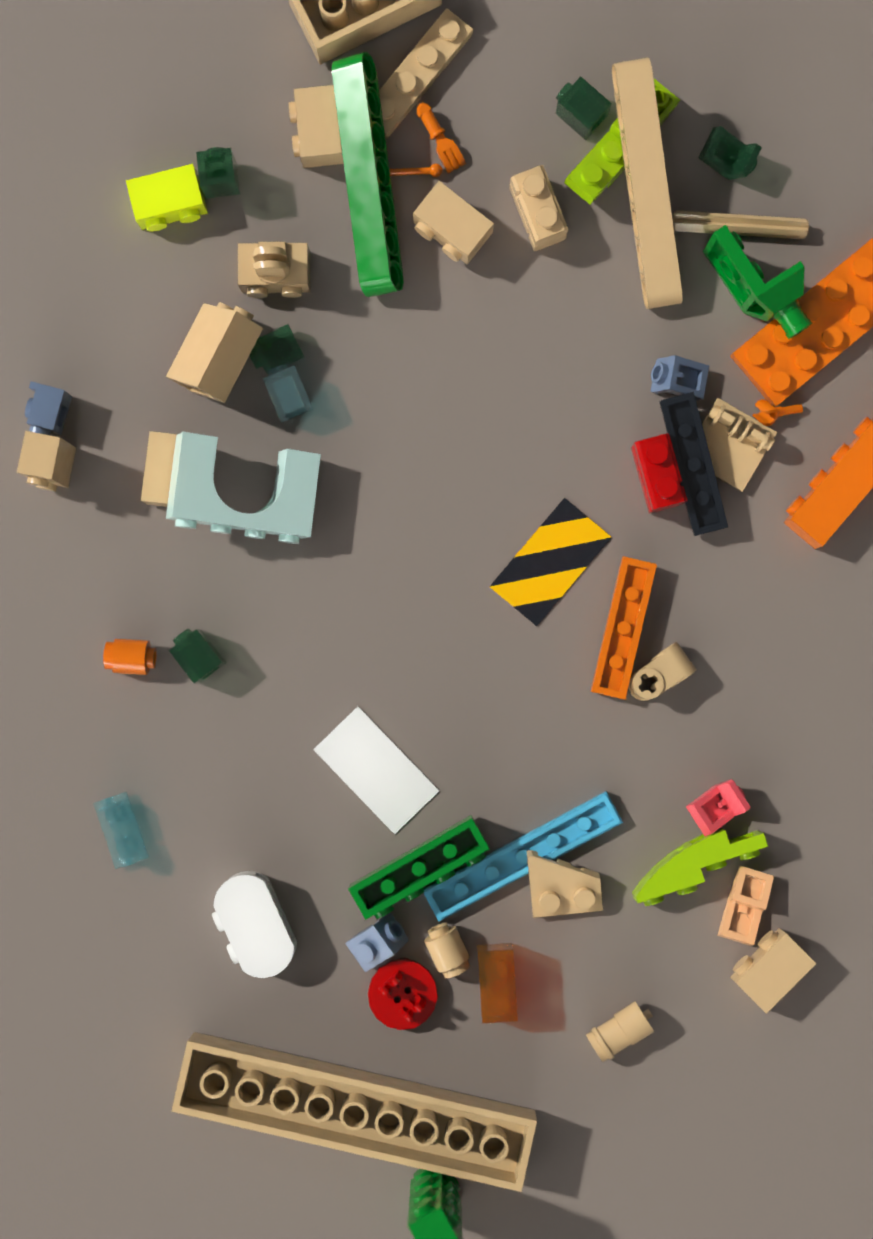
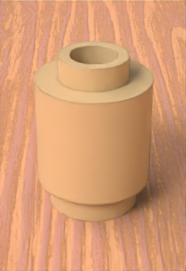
(447, 950)

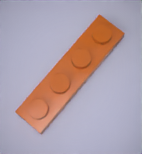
(623, 627)

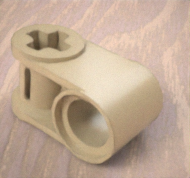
(665, 670)

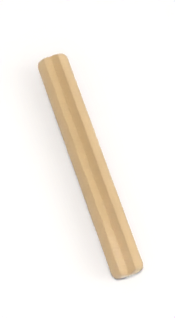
(741, 224)

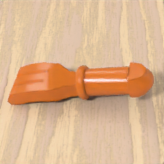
(446, 148)

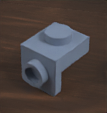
(377, 942)

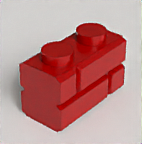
(658, 473)

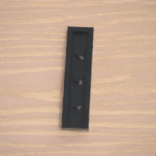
(694, 463)

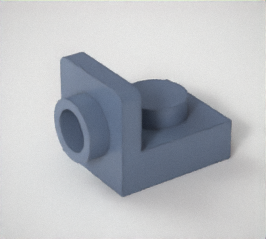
(679, 376)

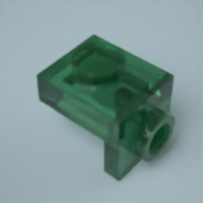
(729, 154)
(276, 349)

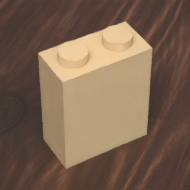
(215, 351)

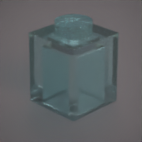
(287, 392)

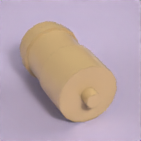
(620, 1031)

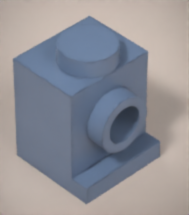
(47, 409)

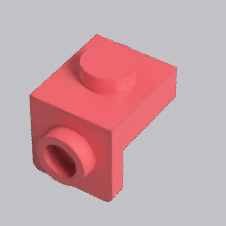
(718, 806)

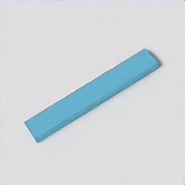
(510, 860)

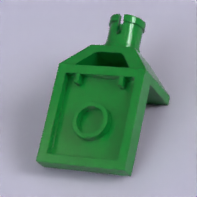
(744, 282)

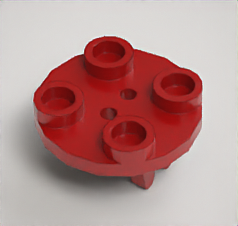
(414, 1006)

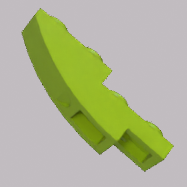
(606, 159)
(682, 867)

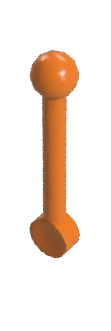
(434, 170)

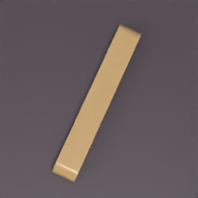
(647, 182)

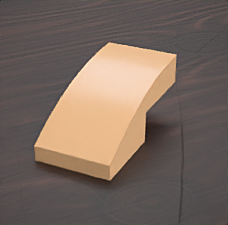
(745, 905)

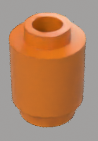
(129, 656)

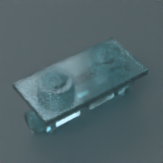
(121, 830)

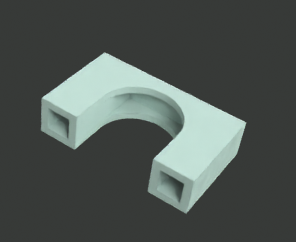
(195, 499)

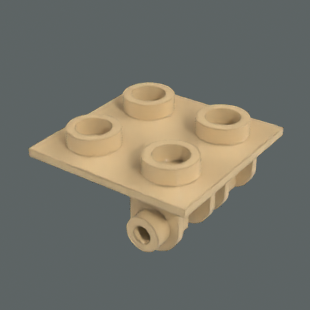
(735, 443)

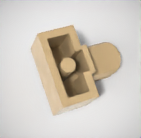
(274, 269)

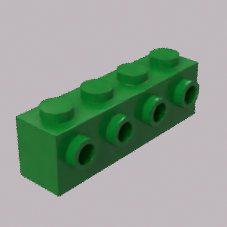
(418, 867)
(434, 1206)

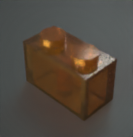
(497, 983)

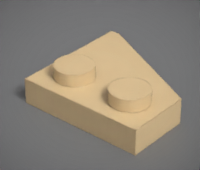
(562, 888)

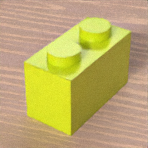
(166, 198)

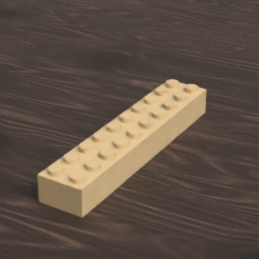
(355, 1111)

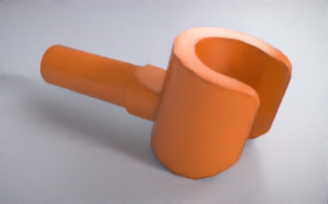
(770, 414)

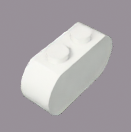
(254, 924)

